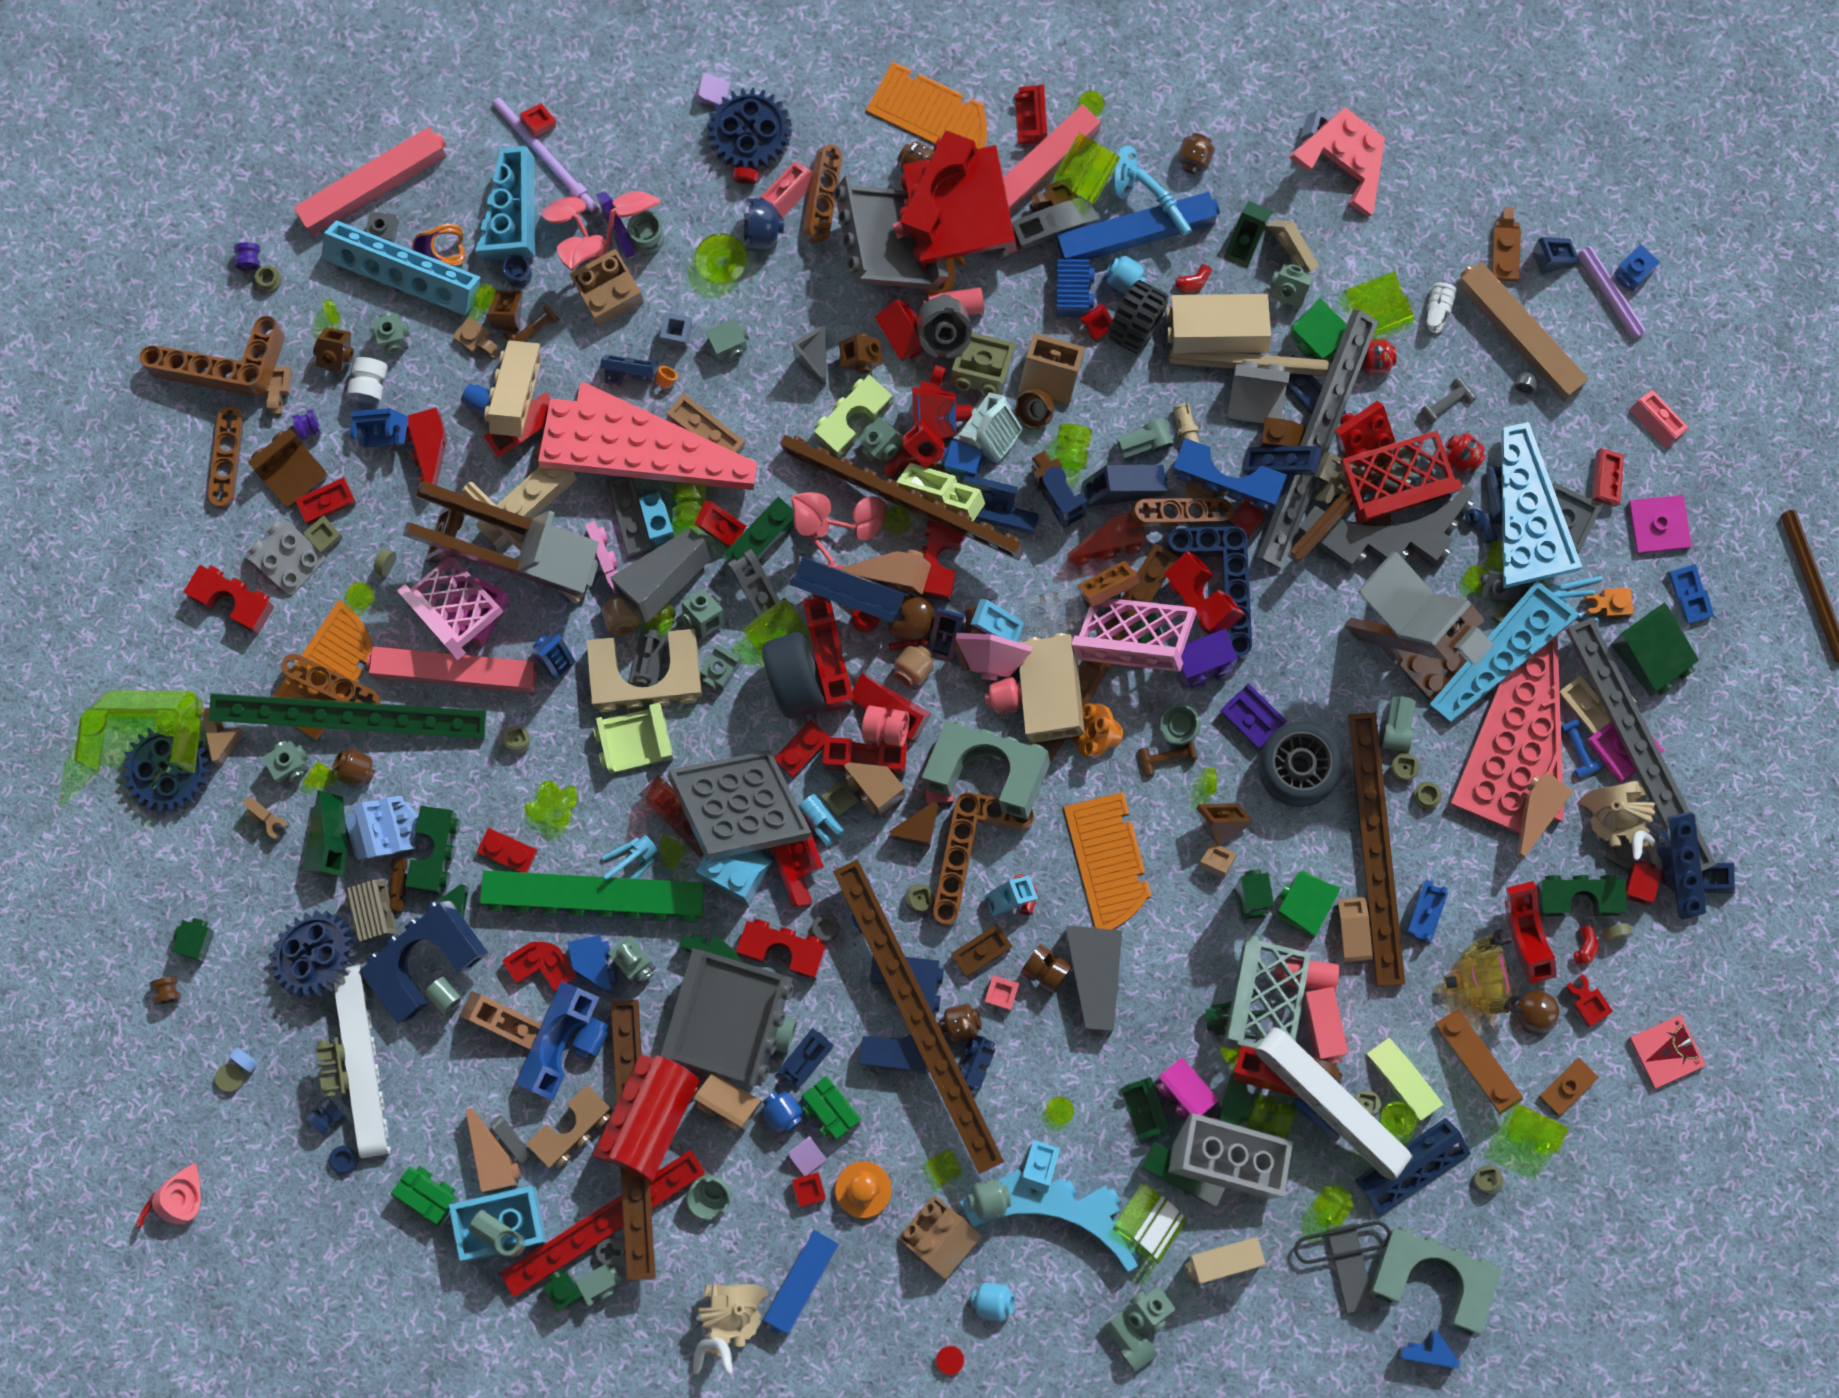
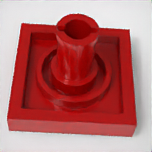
(1364, 431)

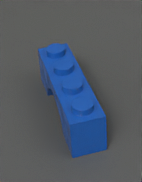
(1260, 487)
(543, 1066)

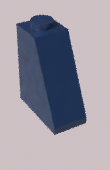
(1124, 484)

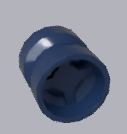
(514, 266)
(325, 1116)

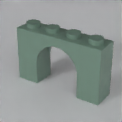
(961, 744)
(1474, 1278)

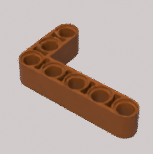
(219, 367)
(964, 847)

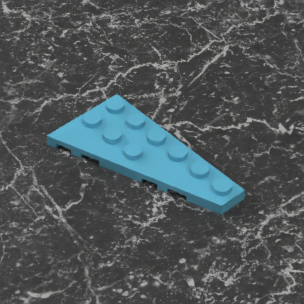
(1532, 522)

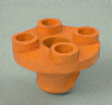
(1100, 731)
(863, 1189)

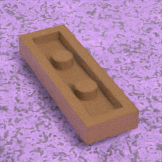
(699, 421)

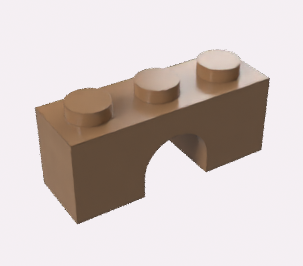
(555, 1147)

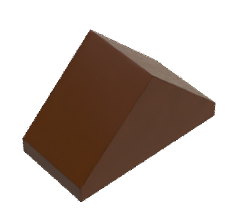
(506, 310)
(1223, 820)
(917, 828)

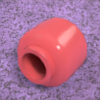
(1004, 696)

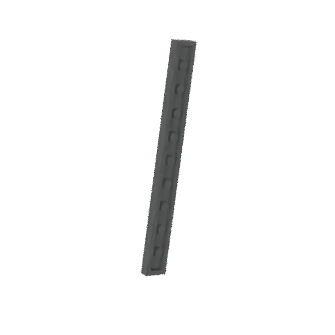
(1318, 433)
(1631, 727)

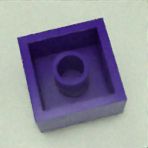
(1207, 659)

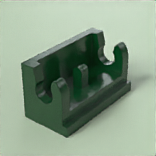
(1145, 1108)

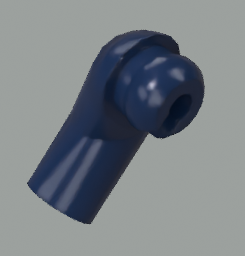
(1482, 522)

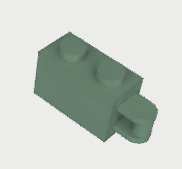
(632, 961)

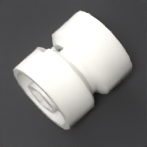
(367, 376)

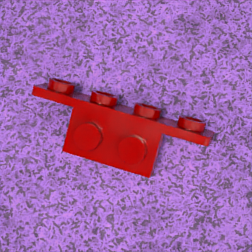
(794, 864)

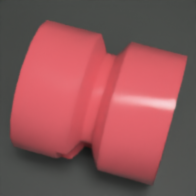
(885, 726)

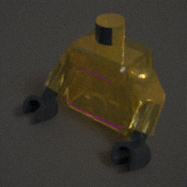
(1484, 977)

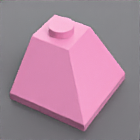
(992, 654)

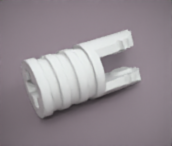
(1440, 306)

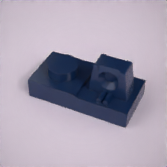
(617, 366)

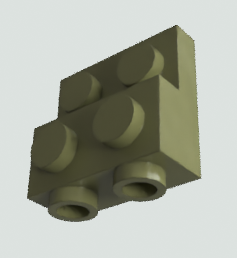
(983, 365)

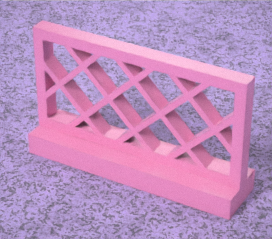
(437, 616)
(1129, 651)

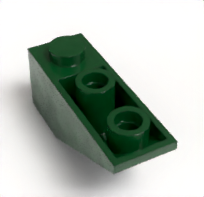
(327, 837)

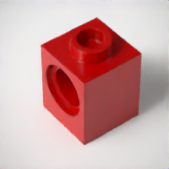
(919, 434)
(1642, 882)

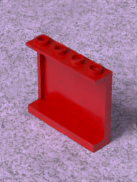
(972, 210)

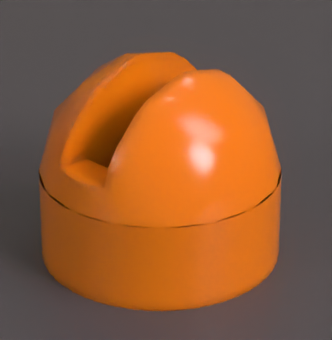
(665, 377)

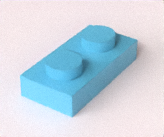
(997, 621)
(1040, 1166)

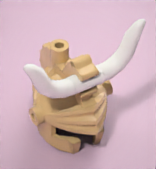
(1620, 815)
(730, 1315)

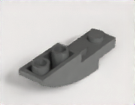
(1048, 223)

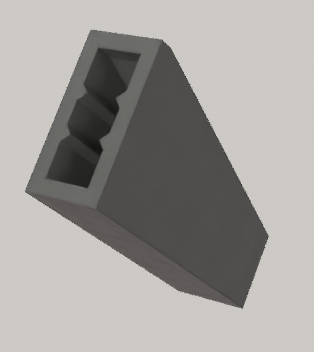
(661, 573)
(1096, 972)

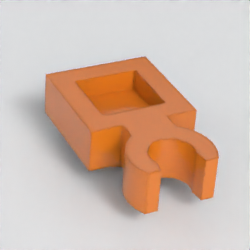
(1613, 602)

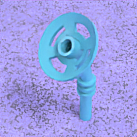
(1128, 173)

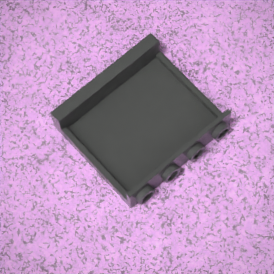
(871, 242)
(727, 1017)

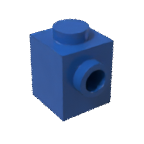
(1636, 268)
(962, 459)

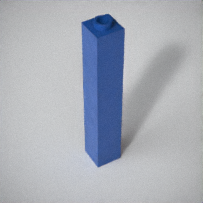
(1135, 229)

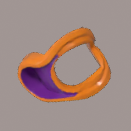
(424, 243)

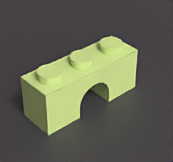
(866, 398)

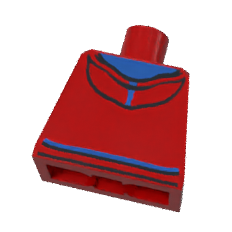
(938, 411)

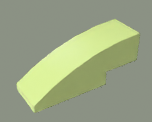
(943, 488)
(1404, 1079)

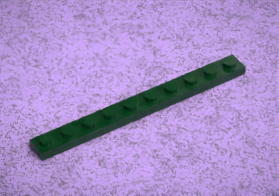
(347, 715)

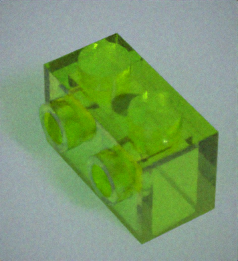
(1535, 1129)

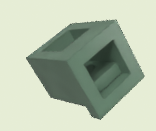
(728, 660)
(598, 1284)

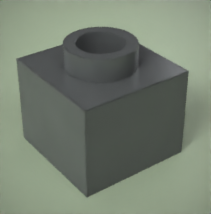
(389, 229)

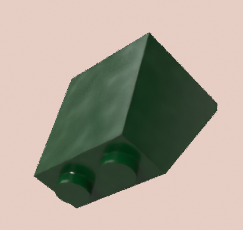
(1656, 650)

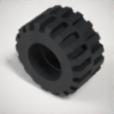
(1137, 316)

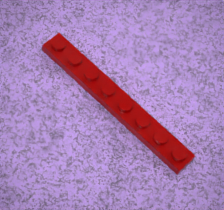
(596, 1227)

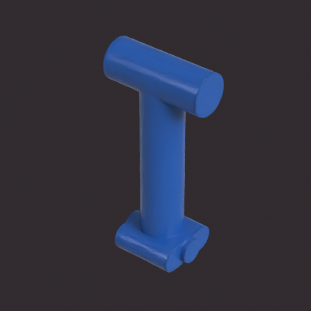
(1588, 767)

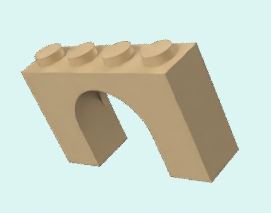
(679, 683)

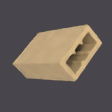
(1219, 323)
(1051, 689)

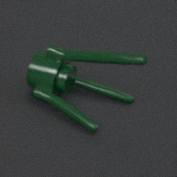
(1218, 1018)

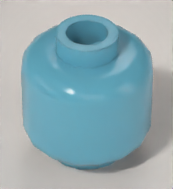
(1124, 273)
(993, 1301)

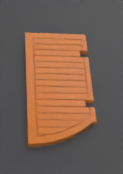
(927, 107)
(337, 646)
(1108, 859)

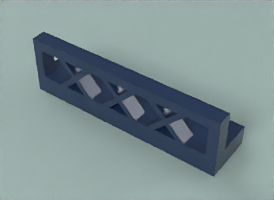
(848, 589)
(1427, 1147)

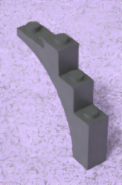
(1424, 537)

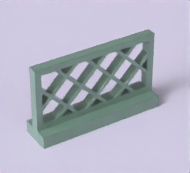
(1245, 987)

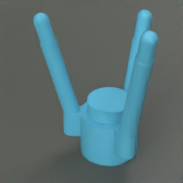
(1560, 591)
(642, 850)

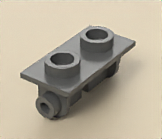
(1494, 587)
(648, 658)

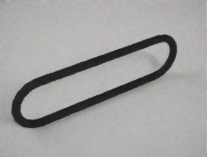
(1296, 1250)

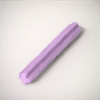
(1611, 292)

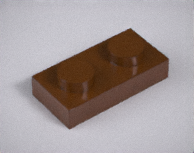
(981, 950)

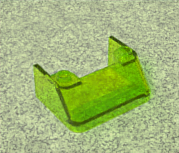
(175, 716)

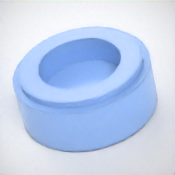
(243, 1059)

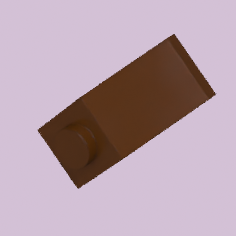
(1281, 433)

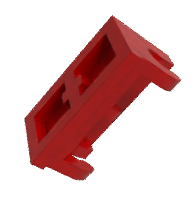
(1031, 114)
(900, 329)

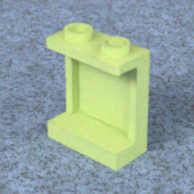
(633, 740)

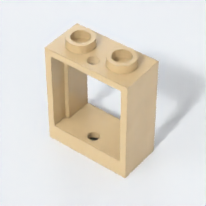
(1225, 1261)

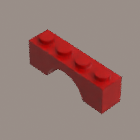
(951, 157)
(828, 653)

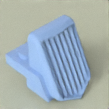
(382, 828)

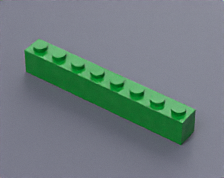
(592, 894)

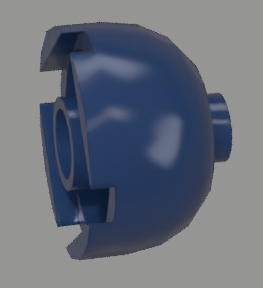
(761, 224)

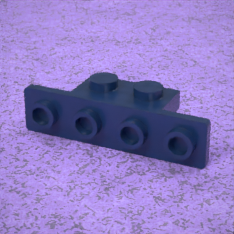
(999, 505)
(1682, 865)

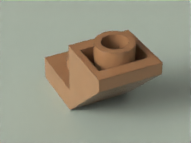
(1355, 929)

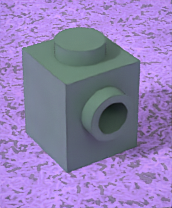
(728, 340)

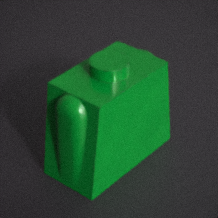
(1318, 332)
(1306, 903)

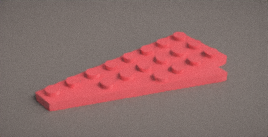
(623, 440)
(1515, 743)

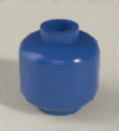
(782, 1112)

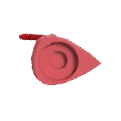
(176, 1199)

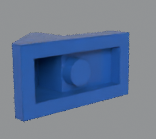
(1438, 1352)

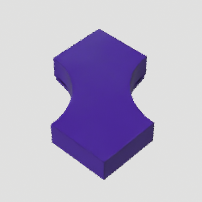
(619, 230)

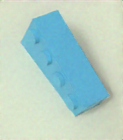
(511, 208)

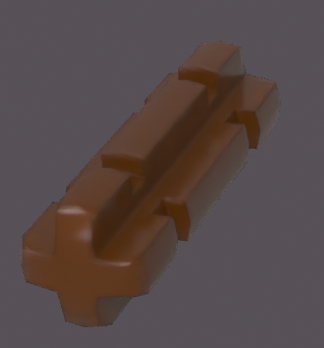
(397, 883)

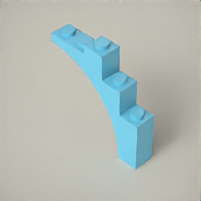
(1089, 1213)

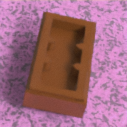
(1568, 1086)

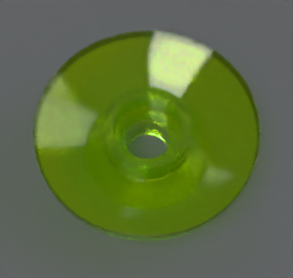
(721, 246)

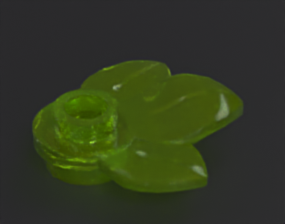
(551, 800)

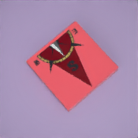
(1667, 1051)

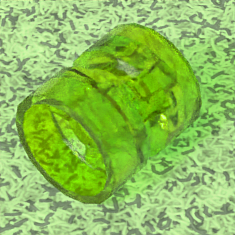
(1073, 445)
(688, 502)
(1281, 1119)
(1399, 1121)

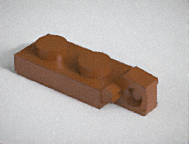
(1506, 247)

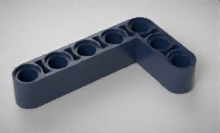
(1230, 580)

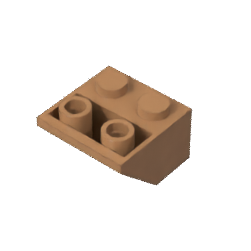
(606, 287)
(1052, 367)
(877, 786)
(727, 1101)
(939, 1236)

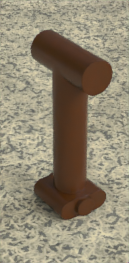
(534, 327)
(1148, 761)

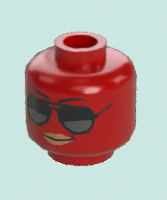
(1379, 357)
(1465, 452)

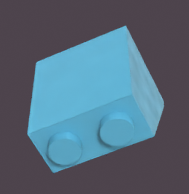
(737, 874)

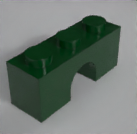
(763, 532)
(431, 873)
(1606, 894)
(1253, 895)

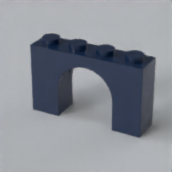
(388, 970)
(903, 1053)

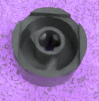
(944, 326)

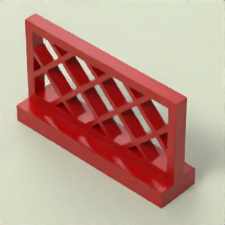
(1413, 495)

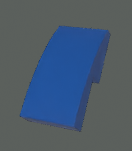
(1690, 593)

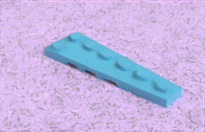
(1518, 637)

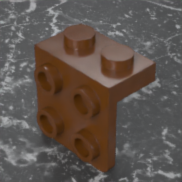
(287, 467)

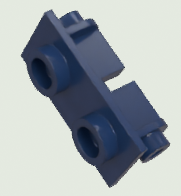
(977, 1052)
(805, 1057)

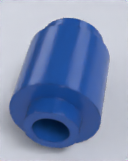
(476, 398)
(590, 1038)

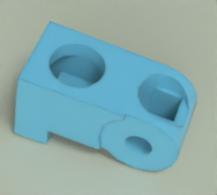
(656, 519)
(1010, 896)

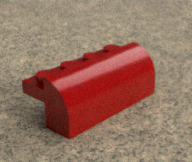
(647, 1116)

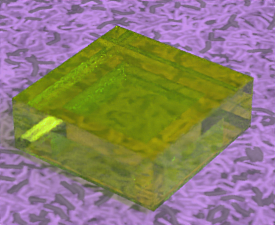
(944, 1167)

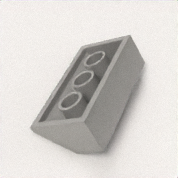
(1231, 1157)

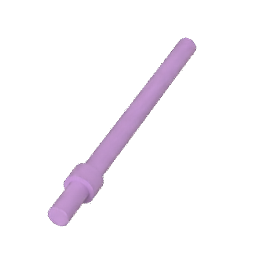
(576, 190)

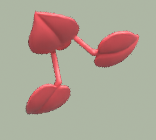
(576, 249)
(811, 519)

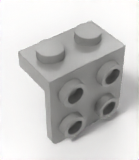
(1257, 392)
(285, 555)

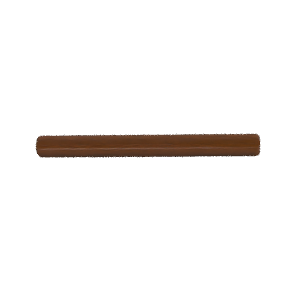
(1332, 515)
(1813, 580)

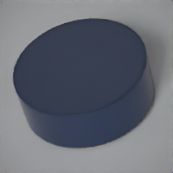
(343, 1159)

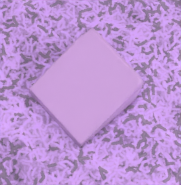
(712, 90)
(807, 1156)

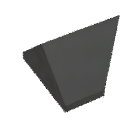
(812, 353)

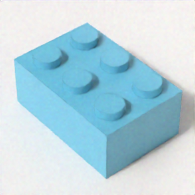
(515, 1208)

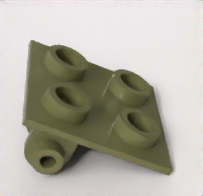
(340, 1080)

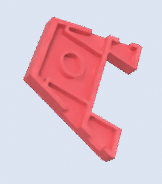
(1353, 148)

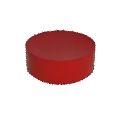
(745, 175)
(864, 622)
(950, 1360)

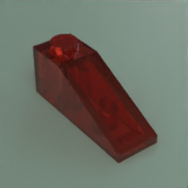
(665, 804)

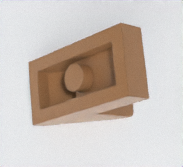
(220, 742)

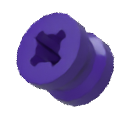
(247, 256)
(306, 424)

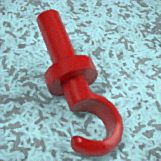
(899, 645)

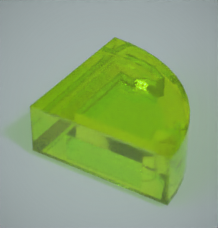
(319, 776)
(671, 851)

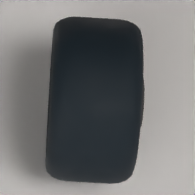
(793, 675)
(1307, 744)

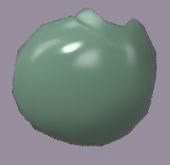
(1185, 719)
(700, 1193)

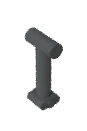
(1462, 390)

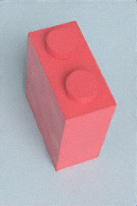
(1324, 1025)

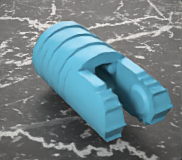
(816, 815)

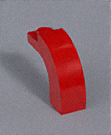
(1527, 933)

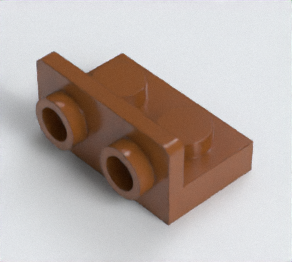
(1108, 584)

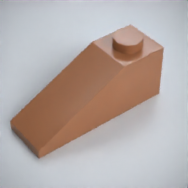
(895, 570)
(1540, 807)
(500, 1020)
(492, 1160)

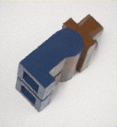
(1056, 491)

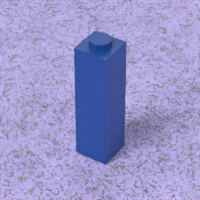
(800, 1283)

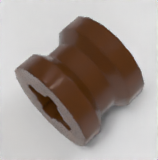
(165, 990)

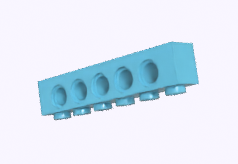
(400, 267)

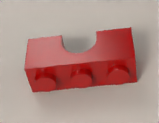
(1188, 579)
(939, 580)
(209, 586)
(844, 750)
(760, 939)

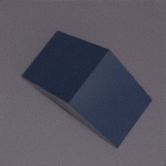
(1554, 254)
(944, 633)

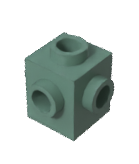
(1291, 285)
(396, 338)
(880, 440)
(702, 613)
(279, 767)
(1149, 1310)

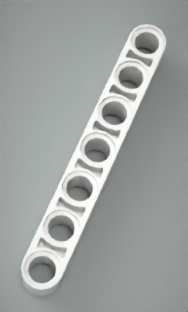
(360, 1064)
(1333, 1103)

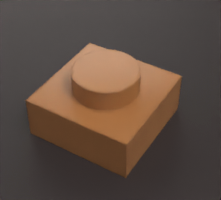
(1218, 860)

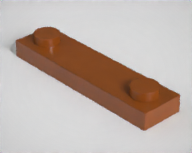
(1479, 1061)

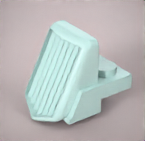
(990, 427)

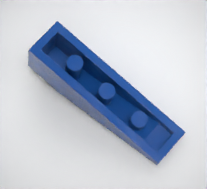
(553, 654)

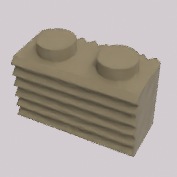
(370, 911)

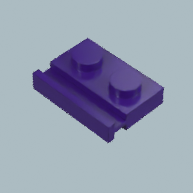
(1252, 716)

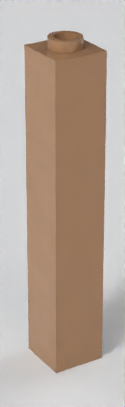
(1522, 331)

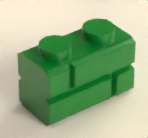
(830, 1108)
(425, 1195)

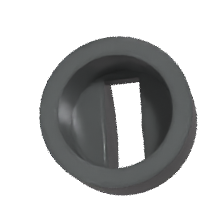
(1528, 379)

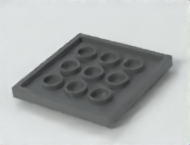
(738, 805)

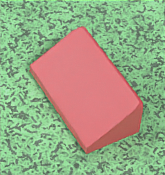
(789, 188)
(1658, 418)

